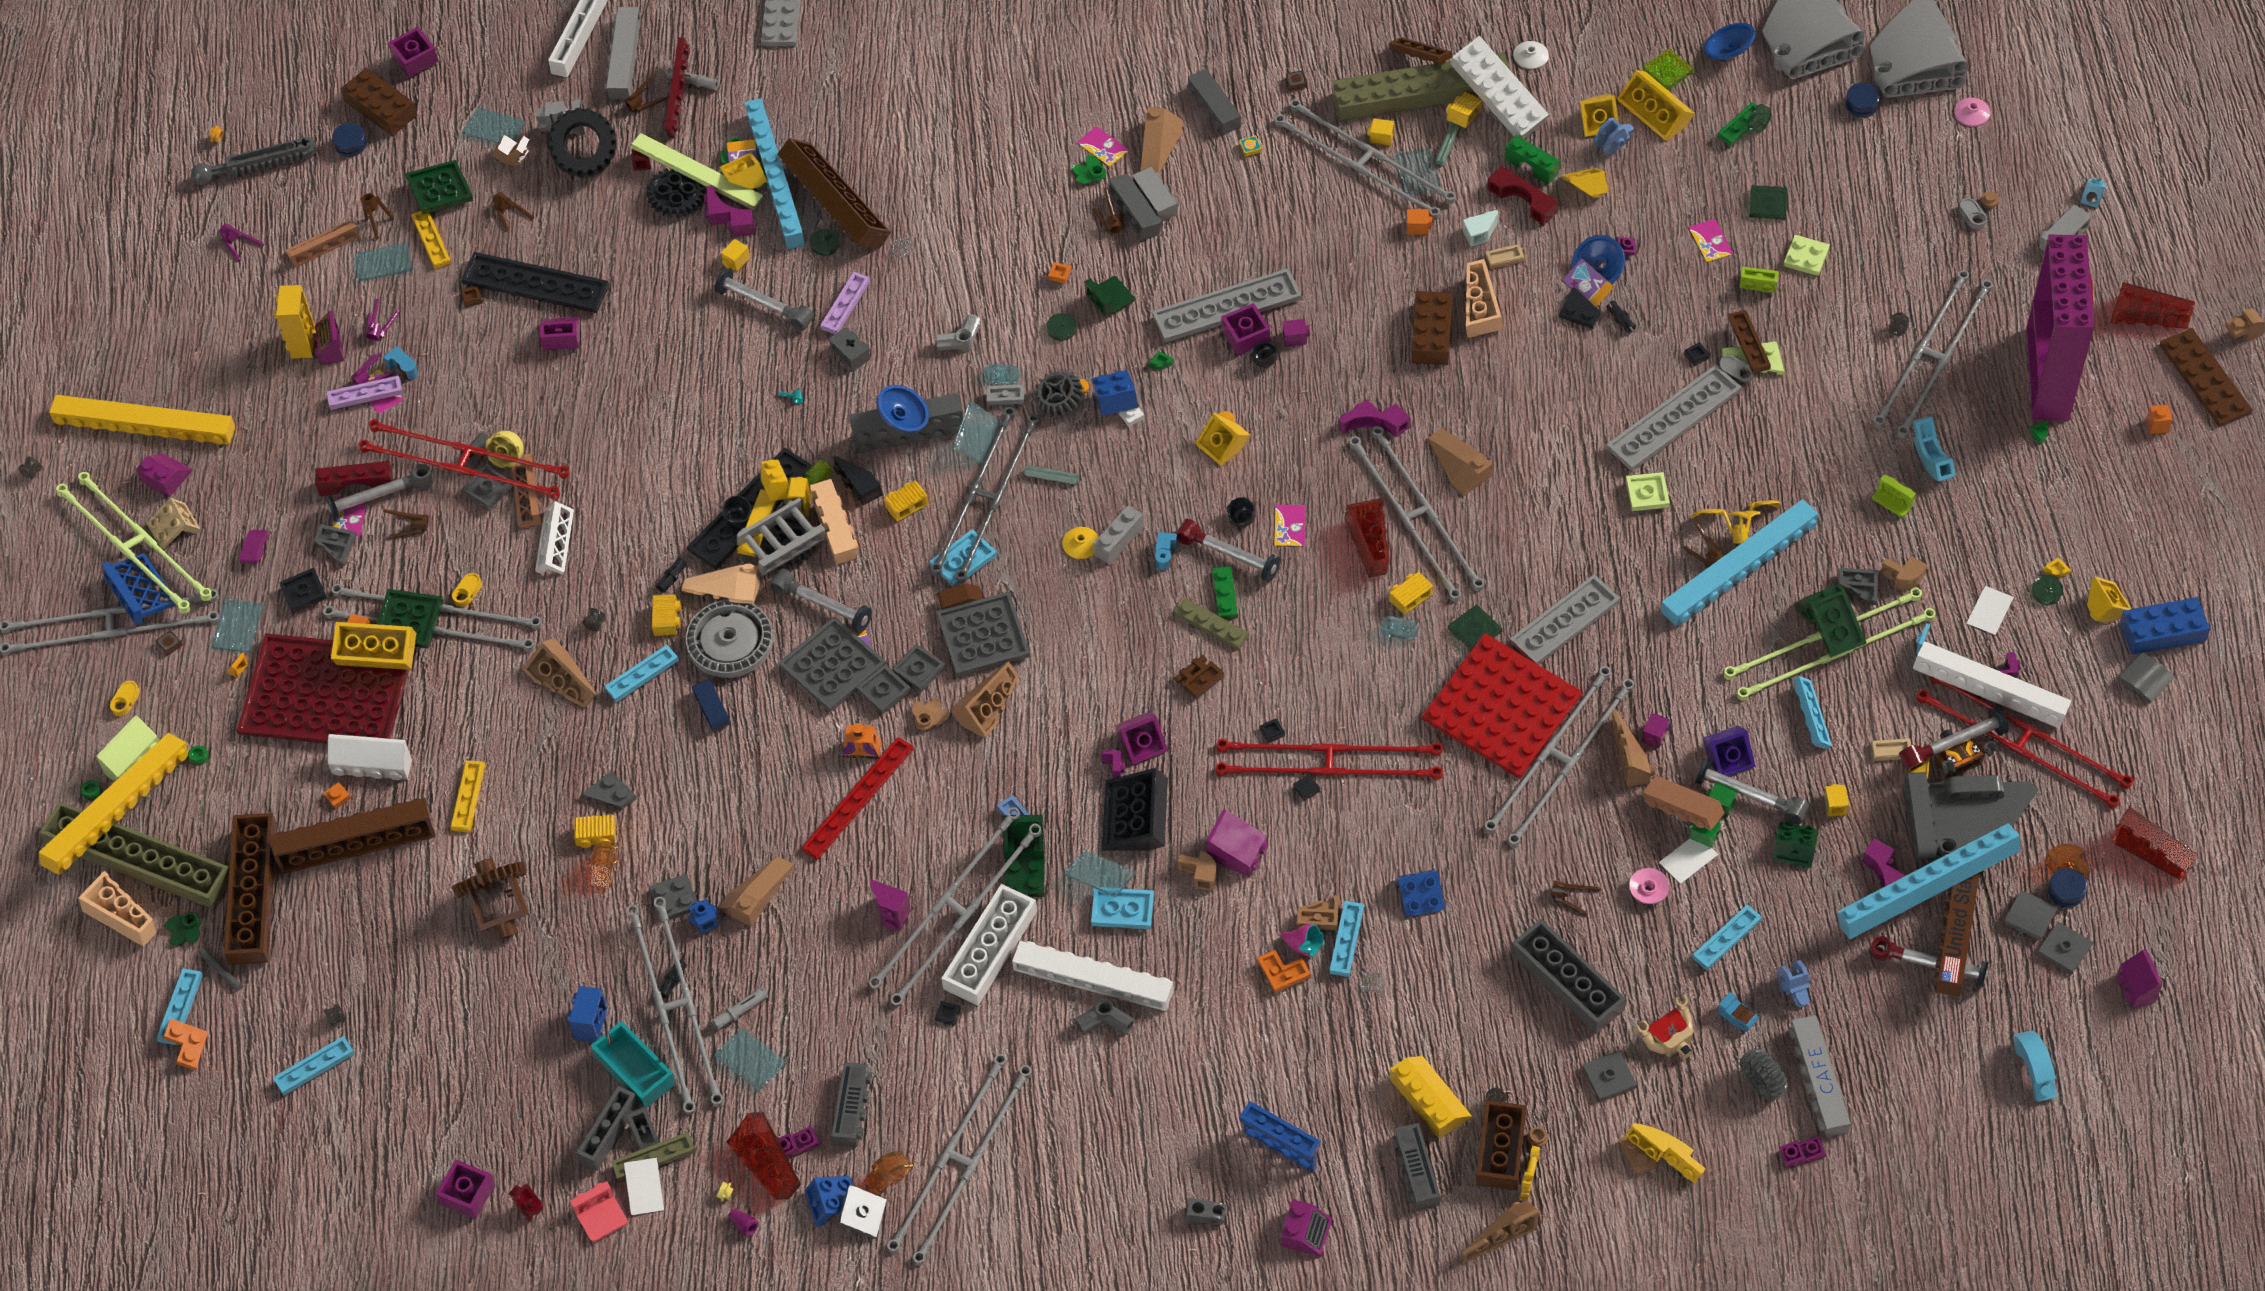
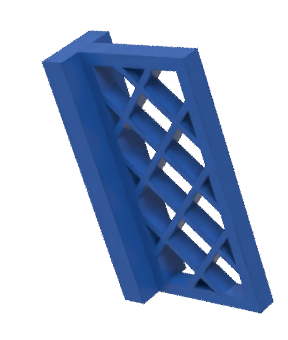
(125, 592)
(1280, 1135)

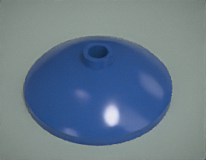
(1729, 41)
(1601, 250)
(902, 409)

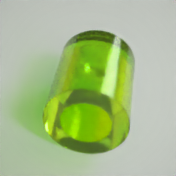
(817, 472)

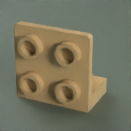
(171, 521)

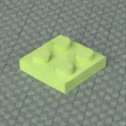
(1806, 255)
(1647, 491)

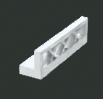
(550, 535)

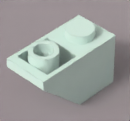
(1480, 227)

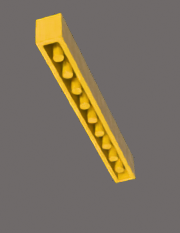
(142, 419)
(113, 804)

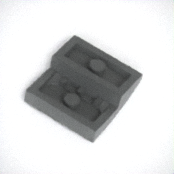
(2146, 677)
(2031, 915)

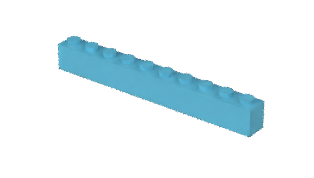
(774, 174)
(1739, 563)
(1929, 881)

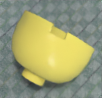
(507, 444)

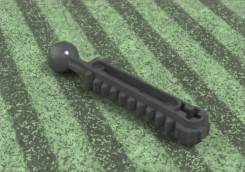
(256, 160)

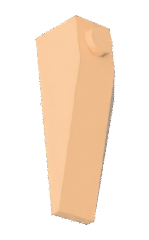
(736, 583)

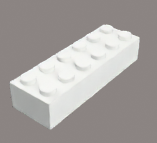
(1499, 88)
(989, 944)

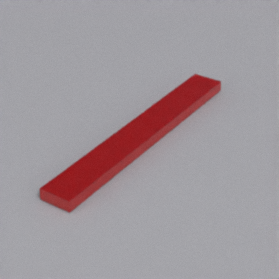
(857, 798)

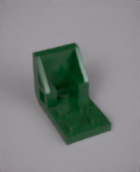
(1834, 619)
(1028, 869)

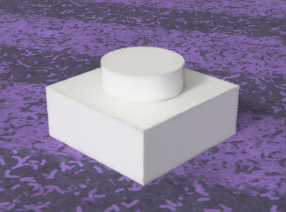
(1132, 416)

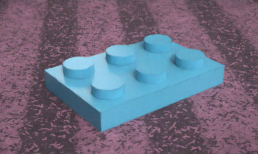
(959, 553)
(1127, 910)

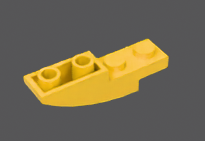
(1662, 1145)

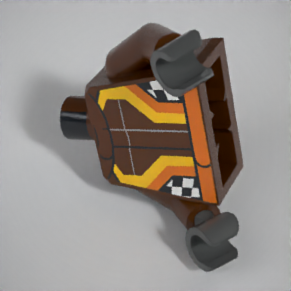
(1963, 756)

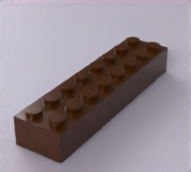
(833, 193)
(352, 835)
(250, 889)

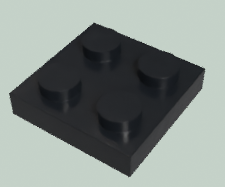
(303, 590)

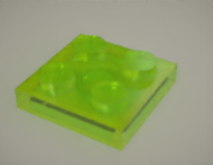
(1668, 69)

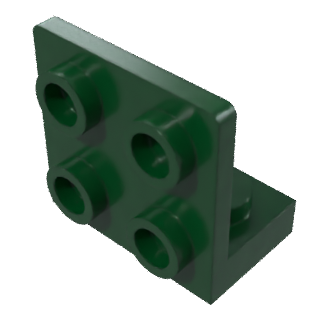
(1109, 295)
(1795, 844)

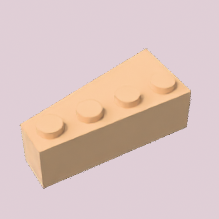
(1481, 303)
(834, 521)
(116, 909)

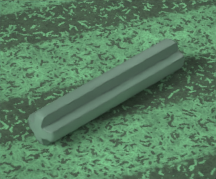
(1447, 144)
(1051, 474)

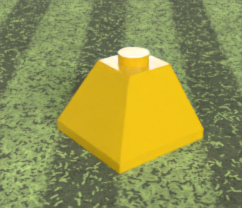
(1596, 112)
(744, 172)
(1589, 181)
(1221, 439)
(2106, 601)

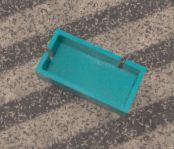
(633, 1064)

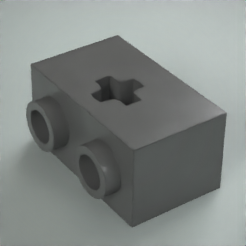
(849, 348)

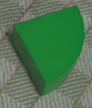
(1161, 361)
(2039, 432)

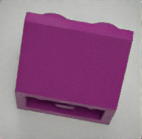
(560, 333)

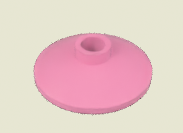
(1972, 112)
(1651, 879)

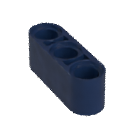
(710, 704)

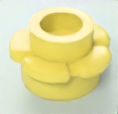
(725, 1191)

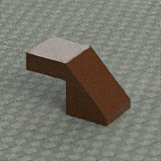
(959, 595)

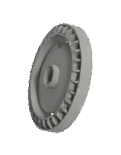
(717, 645)

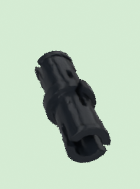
(1621, 316)
(671, 575)
(671, 980)

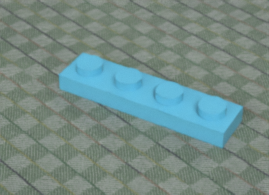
(641, 673)
(1812, 712)
(1727, 937)
(1346, 938)
(181, 1000)
(313, 1065)

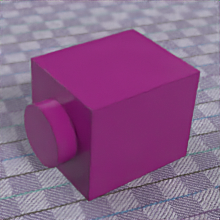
(1295, 332)
(1655, 730)

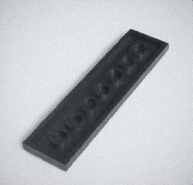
(535, 282)
(719, 537)

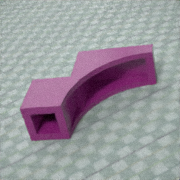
(738, 220)
(1365, 414)
(1880, 859)

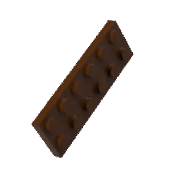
(2205, 377)

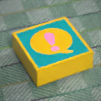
(1250, 146)

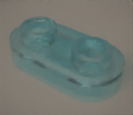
(1001, 374)
(1399, 627)

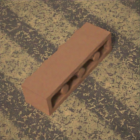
(1683, 803)

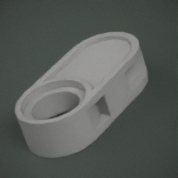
(1969, 210)
(1733, 366)

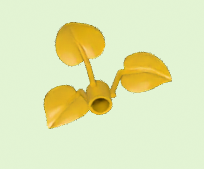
(1740, 531)

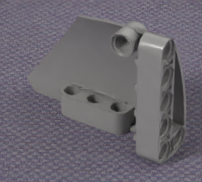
(1811, 36)
(1917, 53)

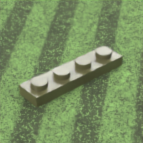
(1211, 623)
(664, 1152)

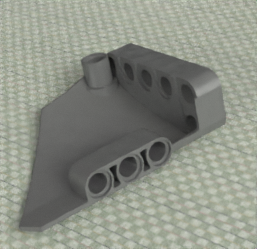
(1960, 810)

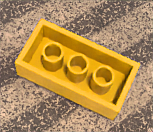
(295, 321)
(373, 645)

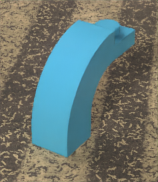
(1929, 451)
(2039, 1064)

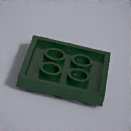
(439, 187)
(413, 611)

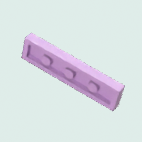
(845, 303)
(364, 392)

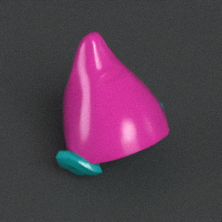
(1305, 939)

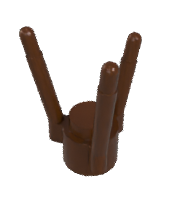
(634, 101)
(502, 202)
(369, 205)
(1114, 224)
(418, 521)
(1712, 556)
(1562, 890)

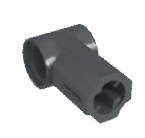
(474, 459)

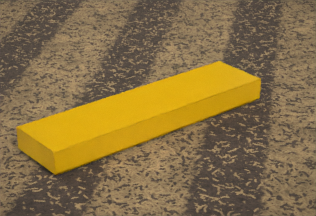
(431, 239)
(762, 508)
(467, 796)

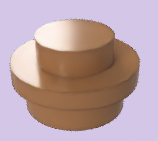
(1989, 199)
(1537, 1137)

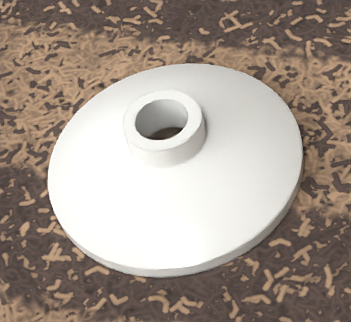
(1530, 55)

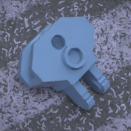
(1613, 136)
(1795, 984)

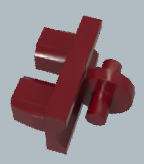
(526, 1201)

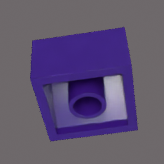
(1729, 751)

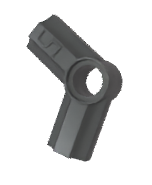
(1094, 1018)

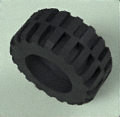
(574, 119)

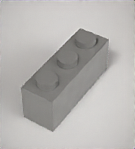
(1156, 193)
(2072, 222)
(1118, 534)

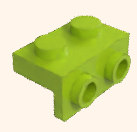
(1759, 279)
(1894, 496)

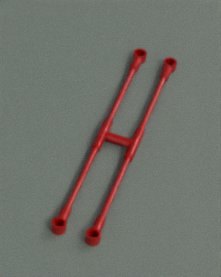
(460, 467)
(2030, 730)
(1329, 769)

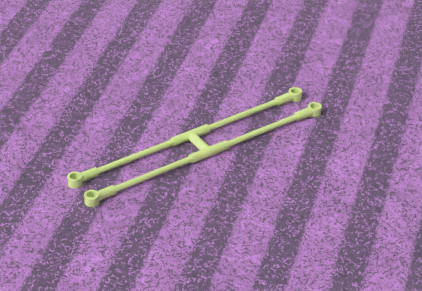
(183, 605)
(1826, 658)

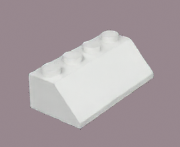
(368, 757)

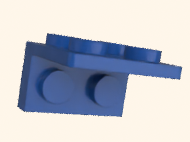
(1421, 892)
(826, 1197)

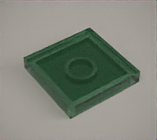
(1768, 202)
(1473, 625)

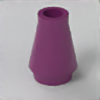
(745, 1223)

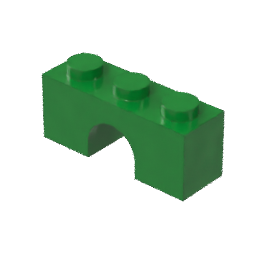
(1543, 164)
(1727, 799)

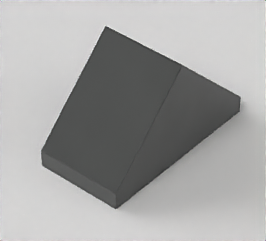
(642, 1128)

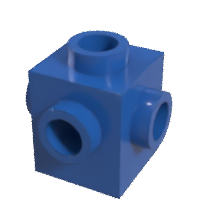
(703, 916)

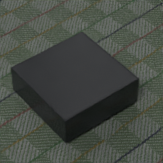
(1697, 354)
(1272, 730)
(1306, 787)
(947, 1013)

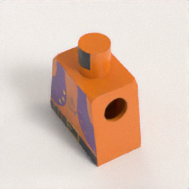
(861, 742)

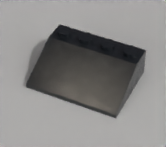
(1135, 812)

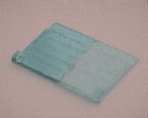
(493, 126)
(1423, 165)
(383, 261)
(976, 433)
(237, 625)
(1099, 873)
(750, 1059)

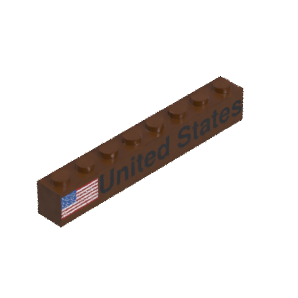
(1956, 937)

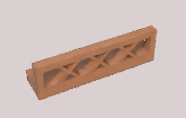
(322, 243)
(533, 495)

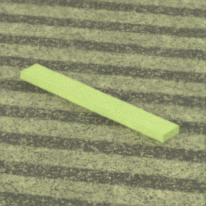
(696, 171)

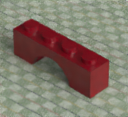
(1506, 183)
(333, 479)

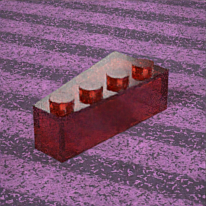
(2151, 307)
(1368, 532)
(2153, 845)
(764, 1156)

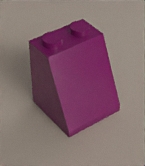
(1236, 844)

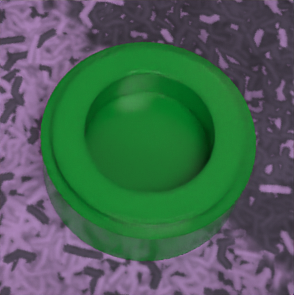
(198, 755)
(91, 790)

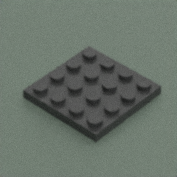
(983, 634)
(831, 663)

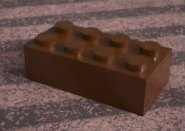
(379, 102)
(1431, 327)
(1501, 1145)

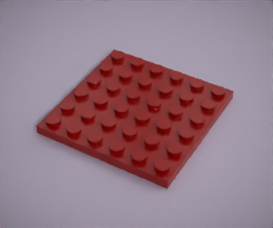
(1502, 705)

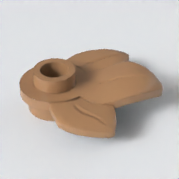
(929, 712)

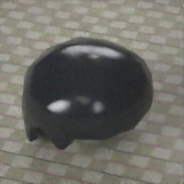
(1264, 354)
(736, 510)
(1241, 512)

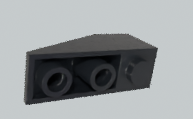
(861, 481)

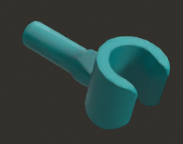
(796, 396)

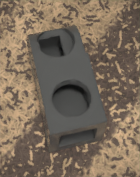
(1205, 1212)

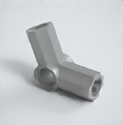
(962, 338)

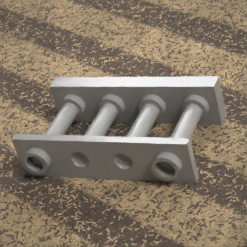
(783, 553)

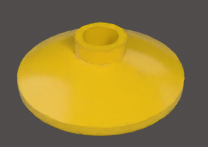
(1079, 549)

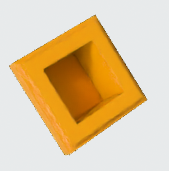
(238, 666)

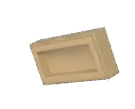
(1504, 256)
(1888, 749)

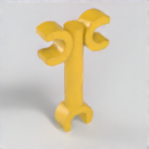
(1528, 1176)

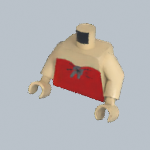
(1671, 1032)

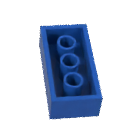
(2164, 625)

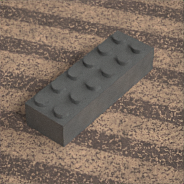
(873, 433)
(1568, 976)

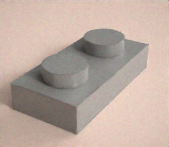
(1005, 394)

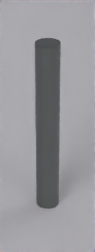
(220, 969)

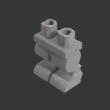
(550, 113)

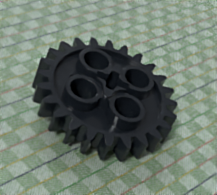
(674, 193)
(784, 540)

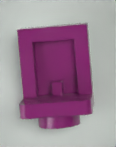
(2011, 665)
(1114, 757)

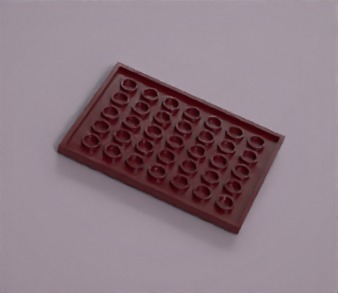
(307, 696)

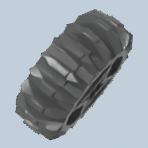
(1058, 387)
(1763, 1074)

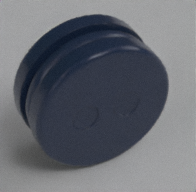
(1862, 100)
(349, 139)
(2067, 887)

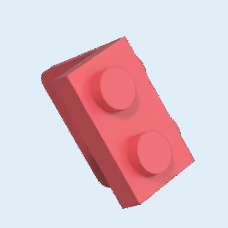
(598, 1212)

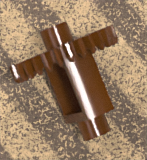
(487, 876)

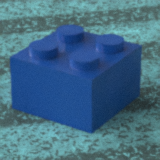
(1114, 392)
(587, 1013)

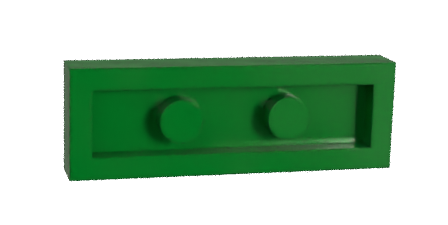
(1737, 126)
(1225, 592)

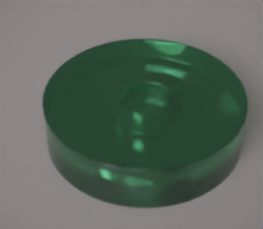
(1759, 118)
(828, 236)
(1064, 320)
(2047, 582)

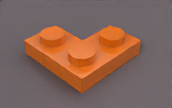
(1282, 976)
(190, 1039)

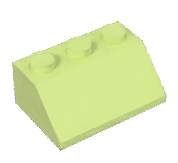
(126, 748)

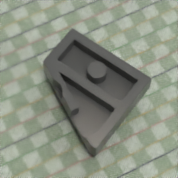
(335, 542)
(1860, 583)
(611, 792)

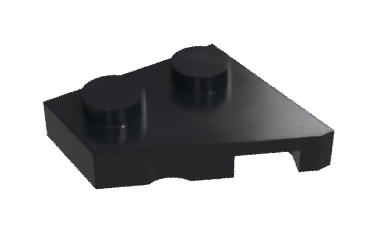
(1579, 310)

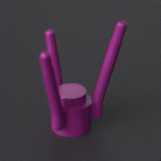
(230, 234)
(373, 329)
(361, 376)

